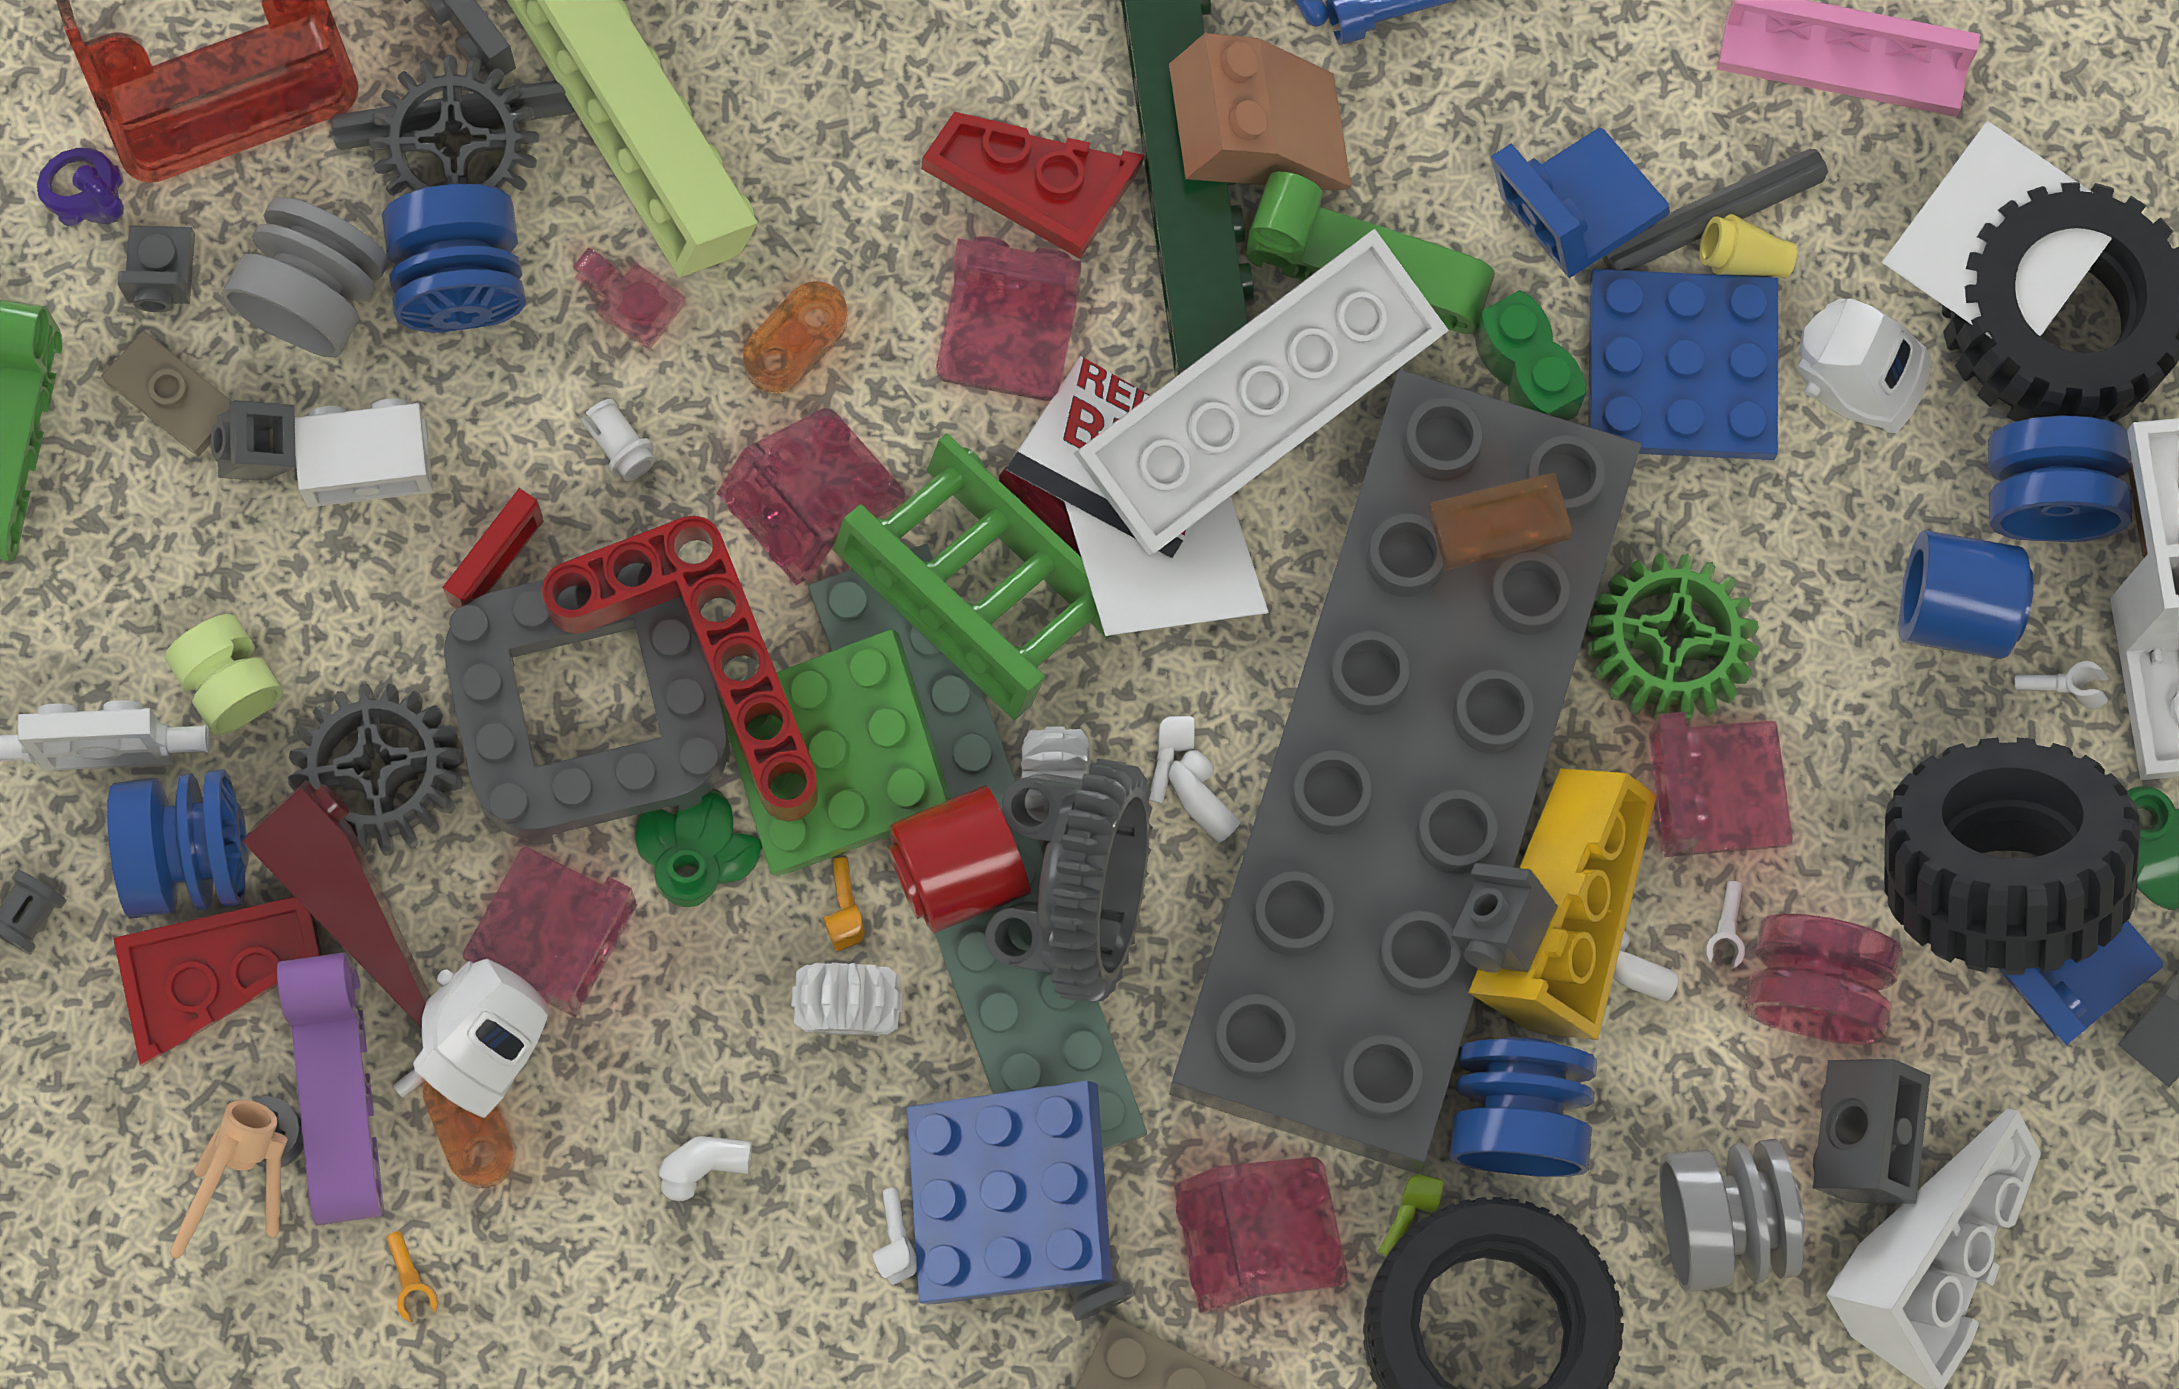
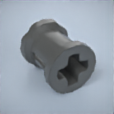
(43, 902)

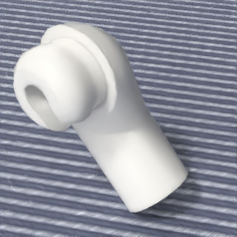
(1197, 799)
(1644, 975)
(699, 1157)

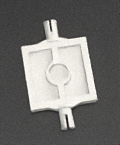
(114, 737)

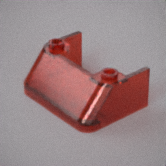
(218, 96)

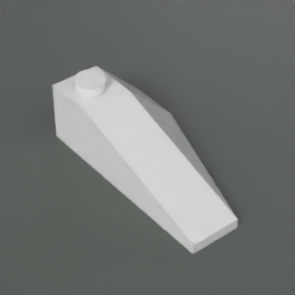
(1919, 1268)

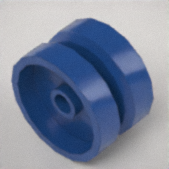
(2059, 479)

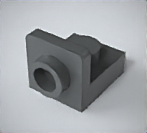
(158, 267)

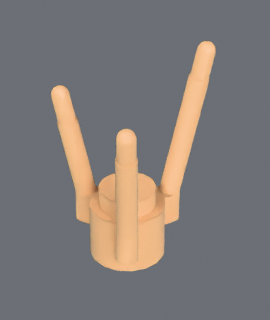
(239, 1143)

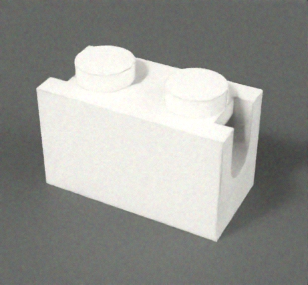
(362, 453)

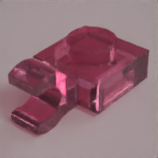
(634, 303)

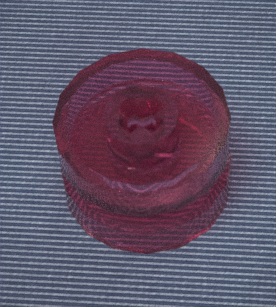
(1823, 978)

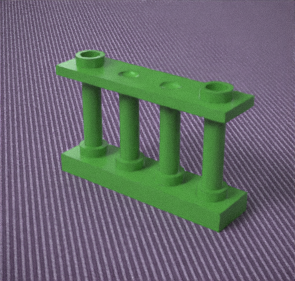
(937, 611)

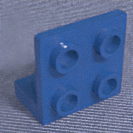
(1580, 199)
(2084, 991)

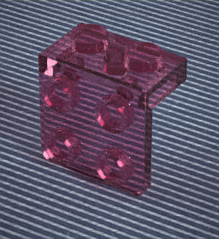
(1009, 318)
(802, 485)
(1259, 1231)

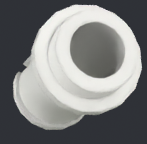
(625, 449)

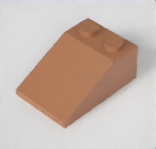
(1255, 113)

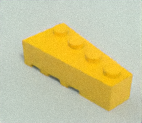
(1589, 863)

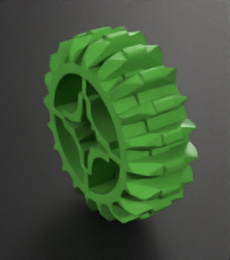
(1646, 636)

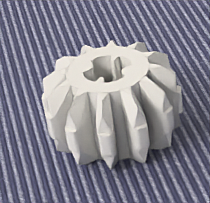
(1056, 753)
(846, 999)

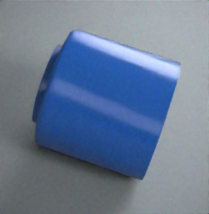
(1965, 595)

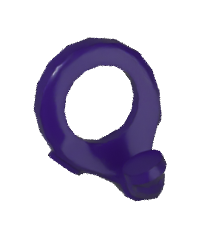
(99, 188)

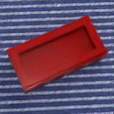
(495, 550)

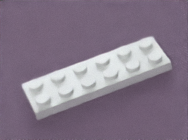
(1261, 392)

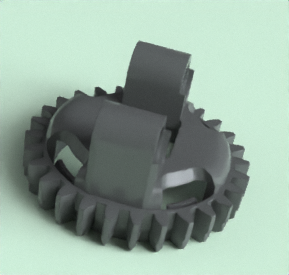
(1087, 880)

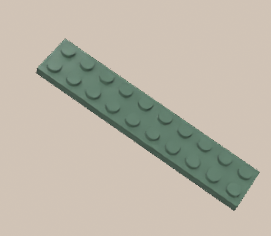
(1013, 1013)

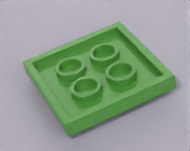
(866, 750)

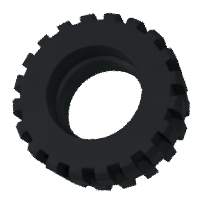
(2052, 381)
(2006, 908)

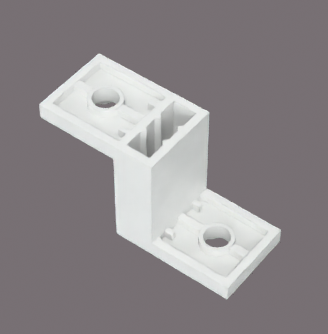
(2148, 603)

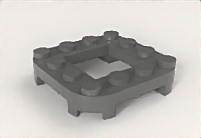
(596, 786)

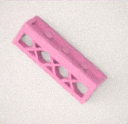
(1849, 52)

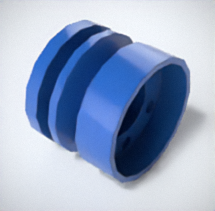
(453, 258)
(167, 844)
(1524, 1098)

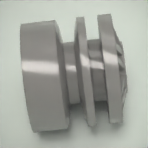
(305, 276)
(1744, 1214)

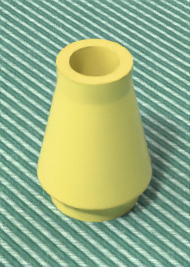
(1742, 248)

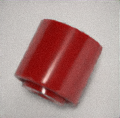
(957, 860)

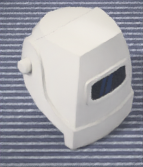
(1863, 364)
(479, 1034)

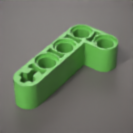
(1303, 237)
(26, 388)

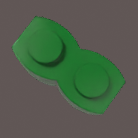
(1520, 352)

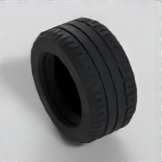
(1506, 1233)

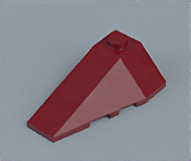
(327, 871)

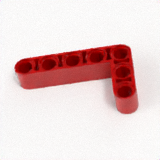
(718, 640)

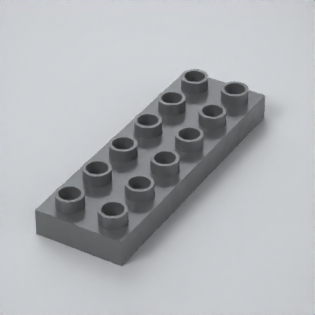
(1396, 774)

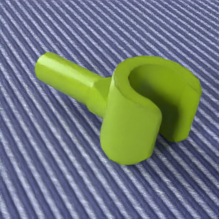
(1419, 1193)

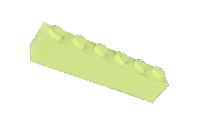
(641, 129)

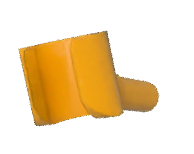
(845, 925)
(408, 1275)

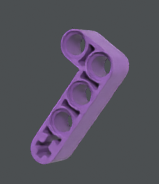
(332, 1087)

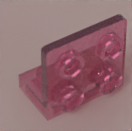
(1719, 786)
(552, 928)

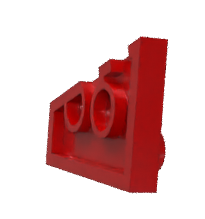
(1034, 181)
(207, 968)

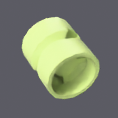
(227, 681)

